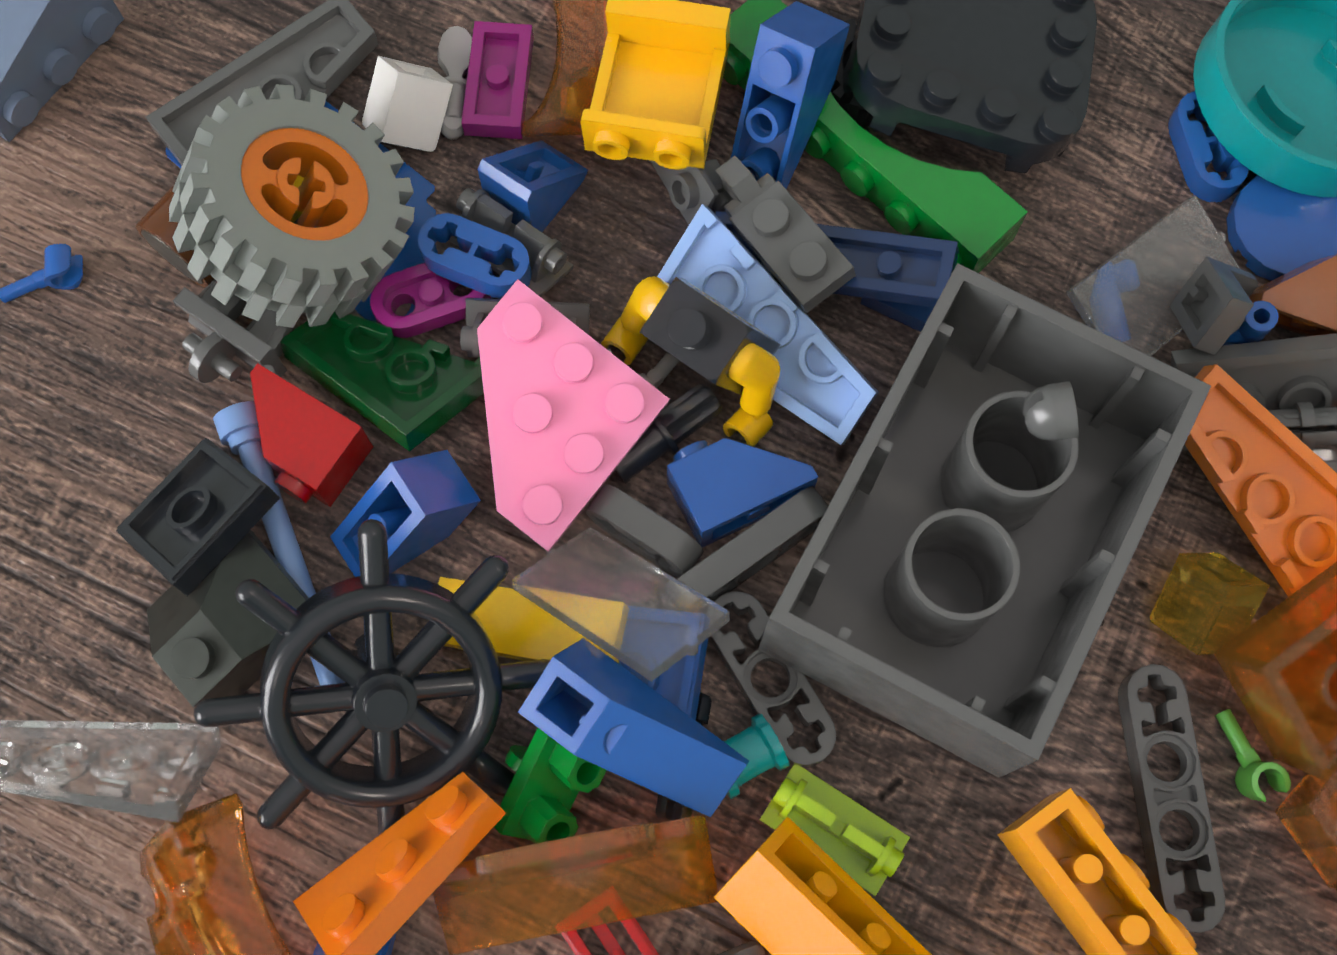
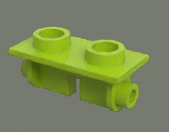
(841, 827)

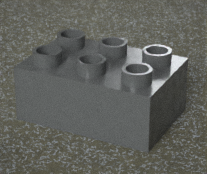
(966, 550)

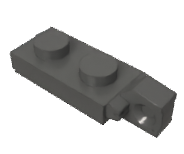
(783, 236)

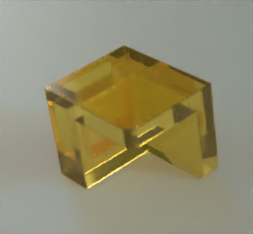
(1207, 601)

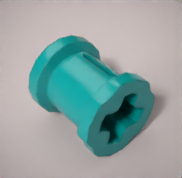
(761, 748)

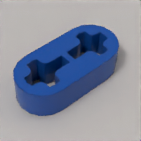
(1198, 149)
(480, 245)

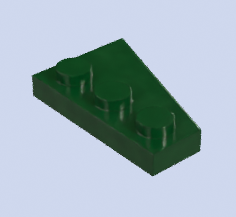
(386, 379)

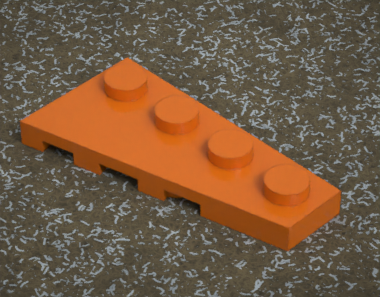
(1267, 481)

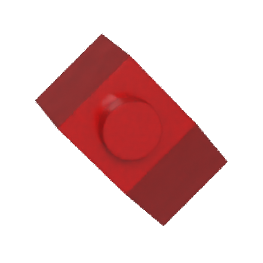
(305, 439)

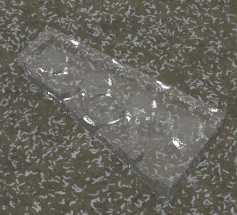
(108, 765)

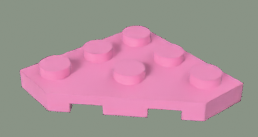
(554, 413)

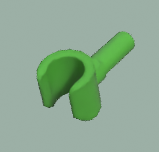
(1251, 764)

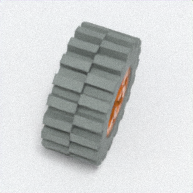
(240, 199)

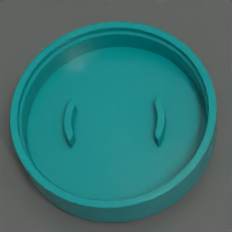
(1272, 90)

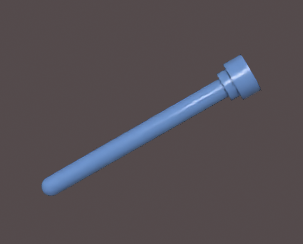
(240, 431)

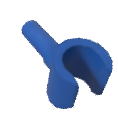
(59, 272)

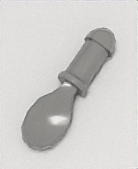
(454, 60)

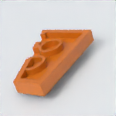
(395, 873)

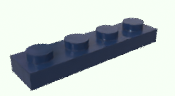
(887, 264)

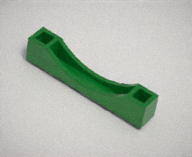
(912, 193)

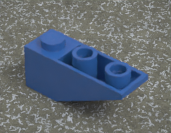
(787, 88)
(630, 729)

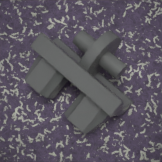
(227, 339)

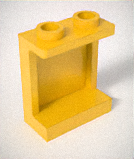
(658, 82)

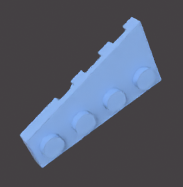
(814, 374)

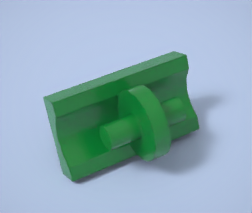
(544, 790)

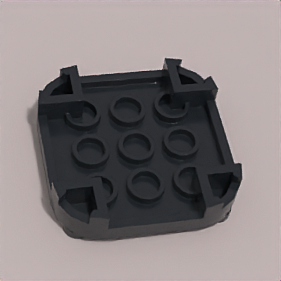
(977, 71)

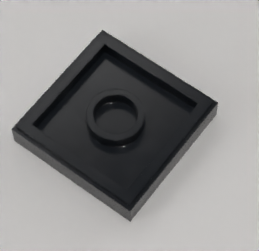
(197, 515)

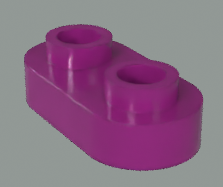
(428, 292)

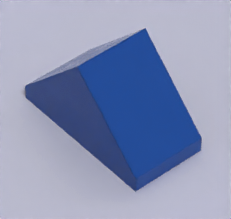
(531, 181)

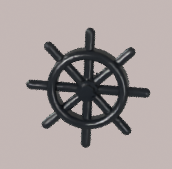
(379, 687)

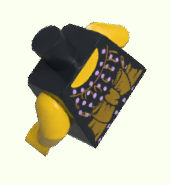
(708, 341)

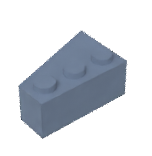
(43, 50)

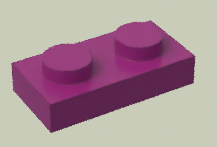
(497, 80)

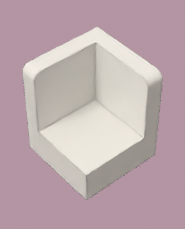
(407, 103)

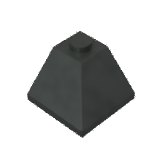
(209, 639)

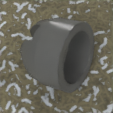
(1052, 412)

